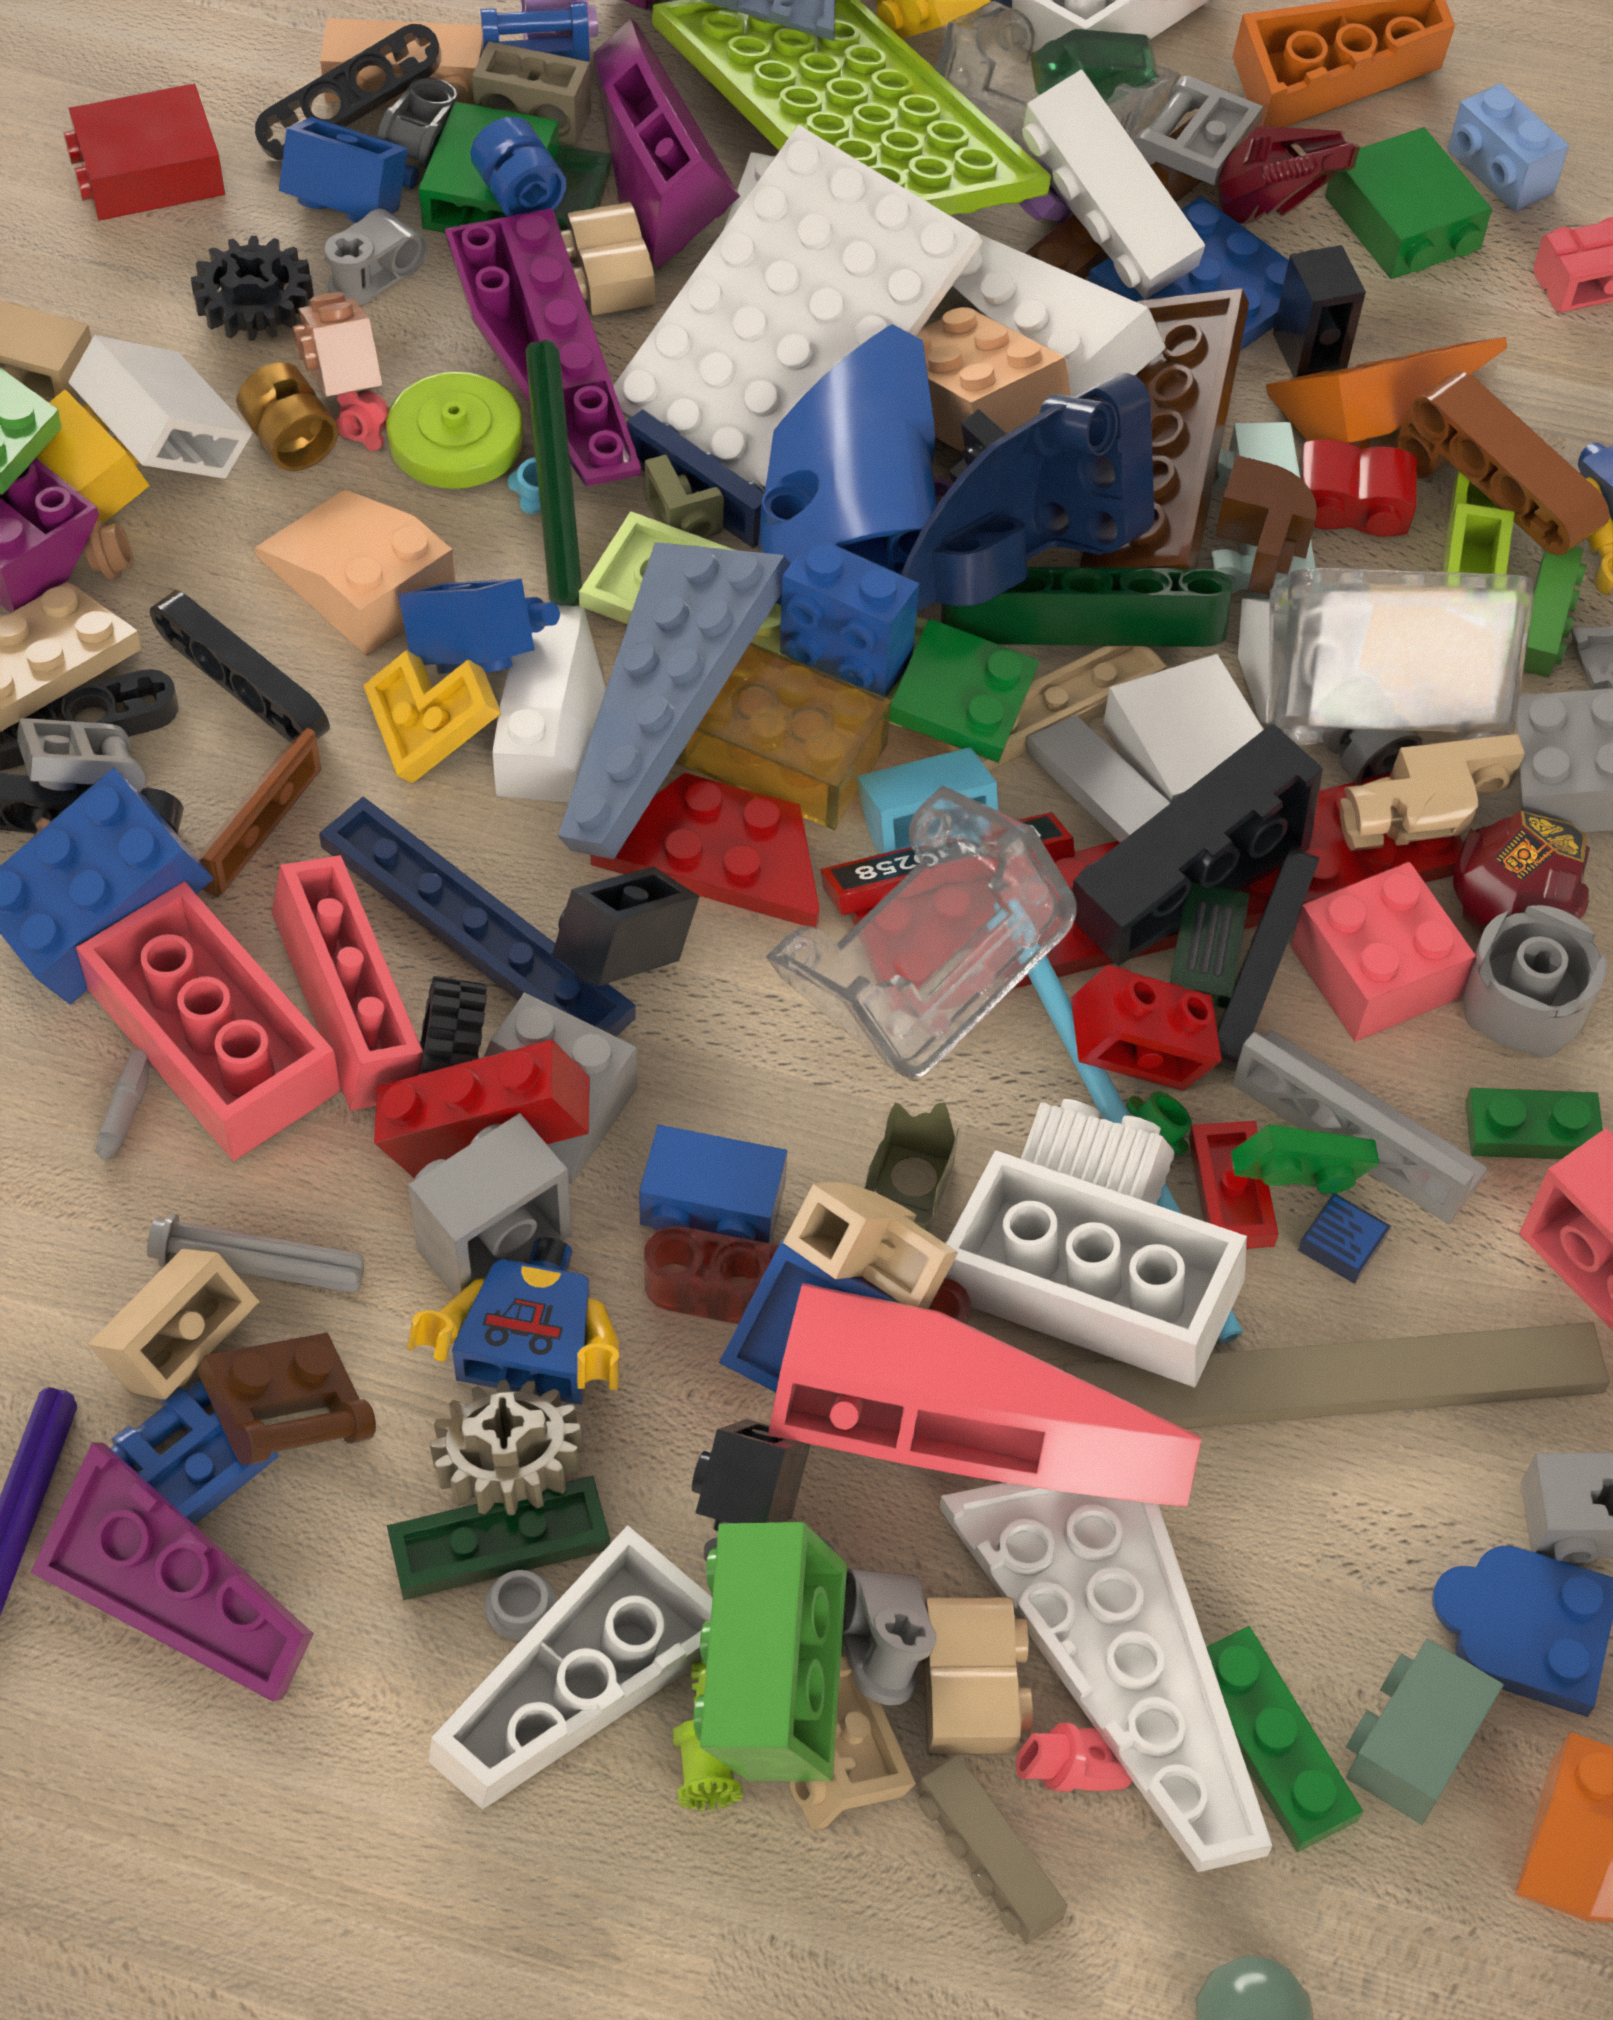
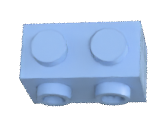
(1507, 147)

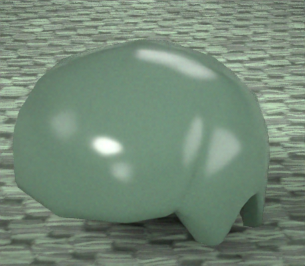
(1252, 1991)

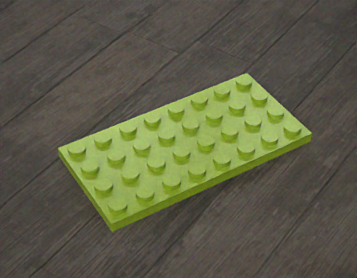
(859, 95)

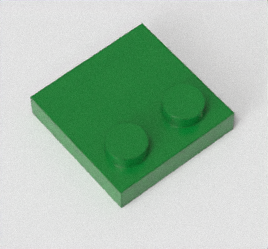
(963, 690)

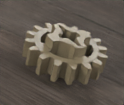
(474, 1451)

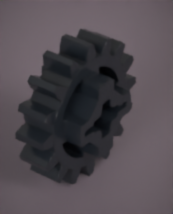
(252, 287)

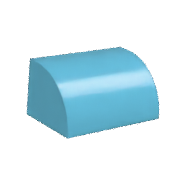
(896, 793)

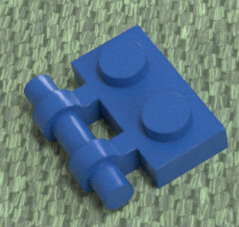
(197, 1469)

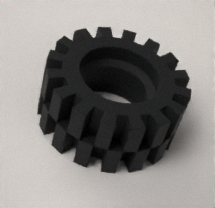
(452, 1023)

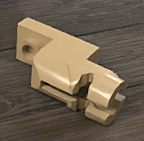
(1429, 791)

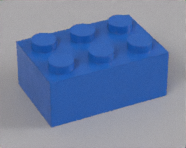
(85, 875)

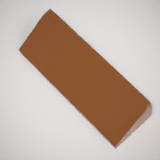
(260, 811)

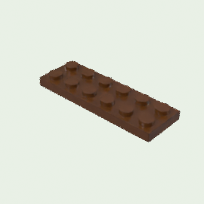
(1189, 410)

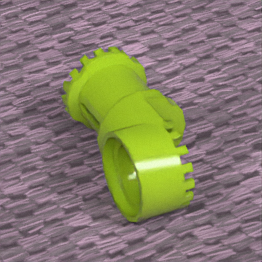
(703, 1775)

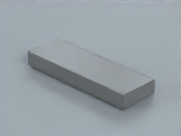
(1096, 776)

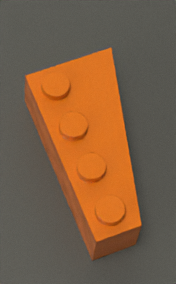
(1336, 53)

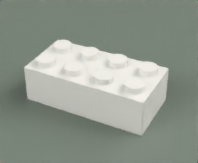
(1097, 1267)

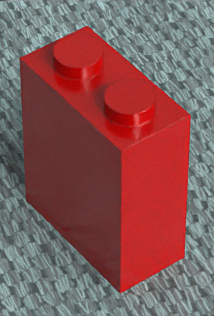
(144, 152)

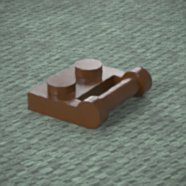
(283, 1381)

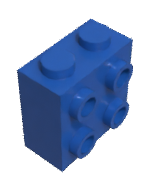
(848, 616)

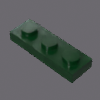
(473, 1547)

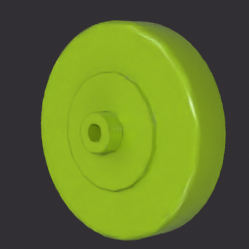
(455, 430)

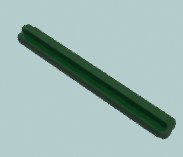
(554, 473)

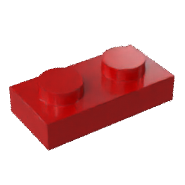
(1227, 1199)

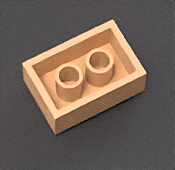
(986, 368)

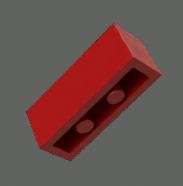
(446, 1108)

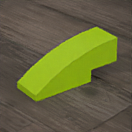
(1476, 532)

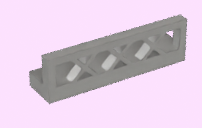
(1325, 1101)

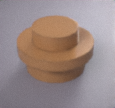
(108, 550)

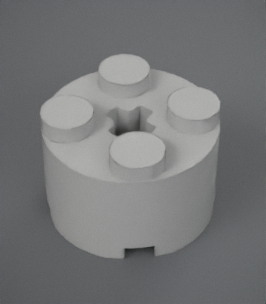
(1534, 980)

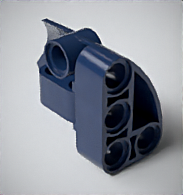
(1060, 480)

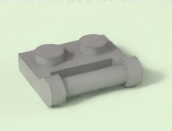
(1208, 138)
(63, 756)

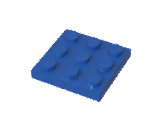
(1229, 261)

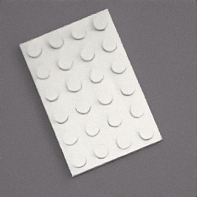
(788, 292)

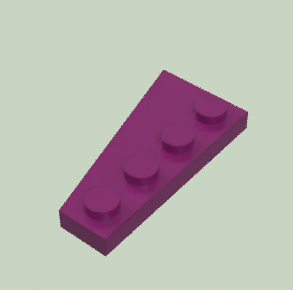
(159, 1573)

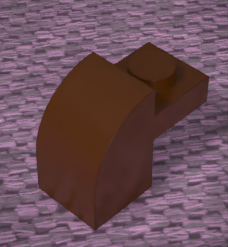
(1270, 511)

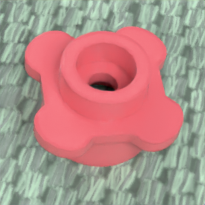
(362, 418)

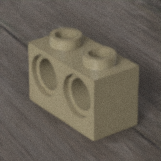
(535, 86)

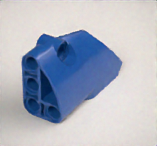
(856, 457)

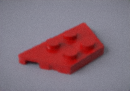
(725, 848)

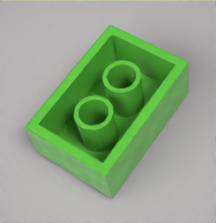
(772, 1652)

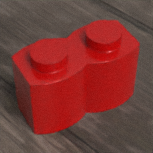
(1360, 487)

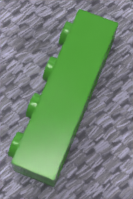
(1552, 600)

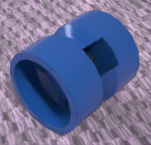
(517, 167)

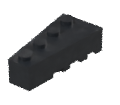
(1216, 834)

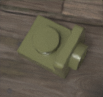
(675, 505)

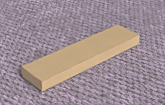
(1077, 690)

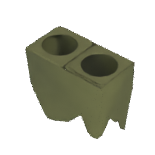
(919, 1136)

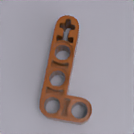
(1504, 459)

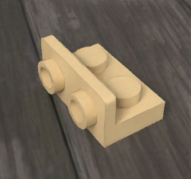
(866, 1760)

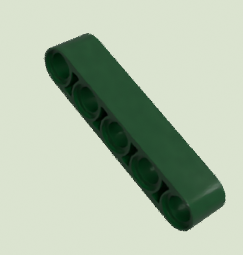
(1103, 608)

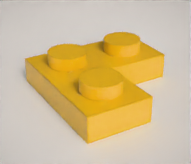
(426, 721)

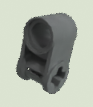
(419, 118)

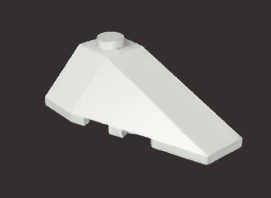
(548, 712)

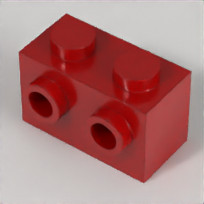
(1145, 1028)

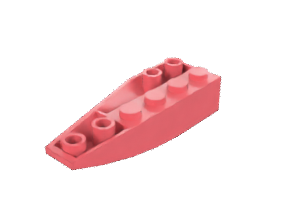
(962, 1403)

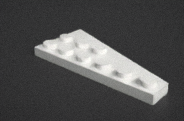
(1127, 1646)

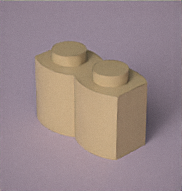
(610, 258)
(973, 1677)

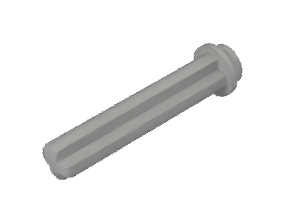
(259, 1254)

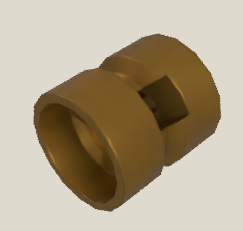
(287, 416)

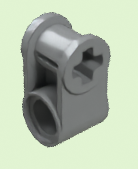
(373, 255)
(885, 1633)

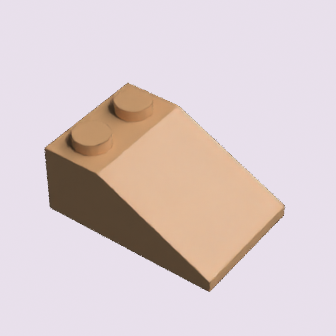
(354, 562)

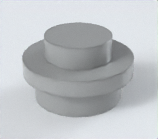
(518, 1603)

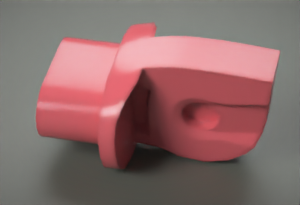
(1071, 1760)

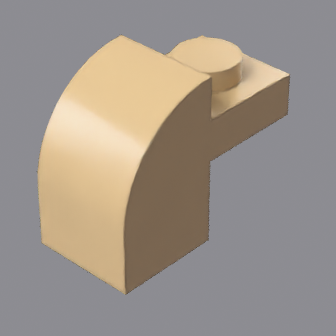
(870, 1236)

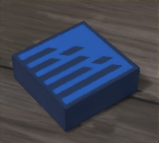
(1344, 1238)

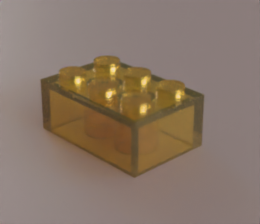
(790, 734)

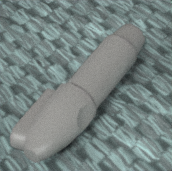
(127, 1095)

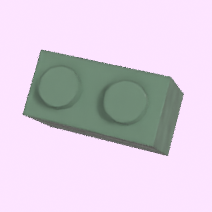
(1423, 1729)

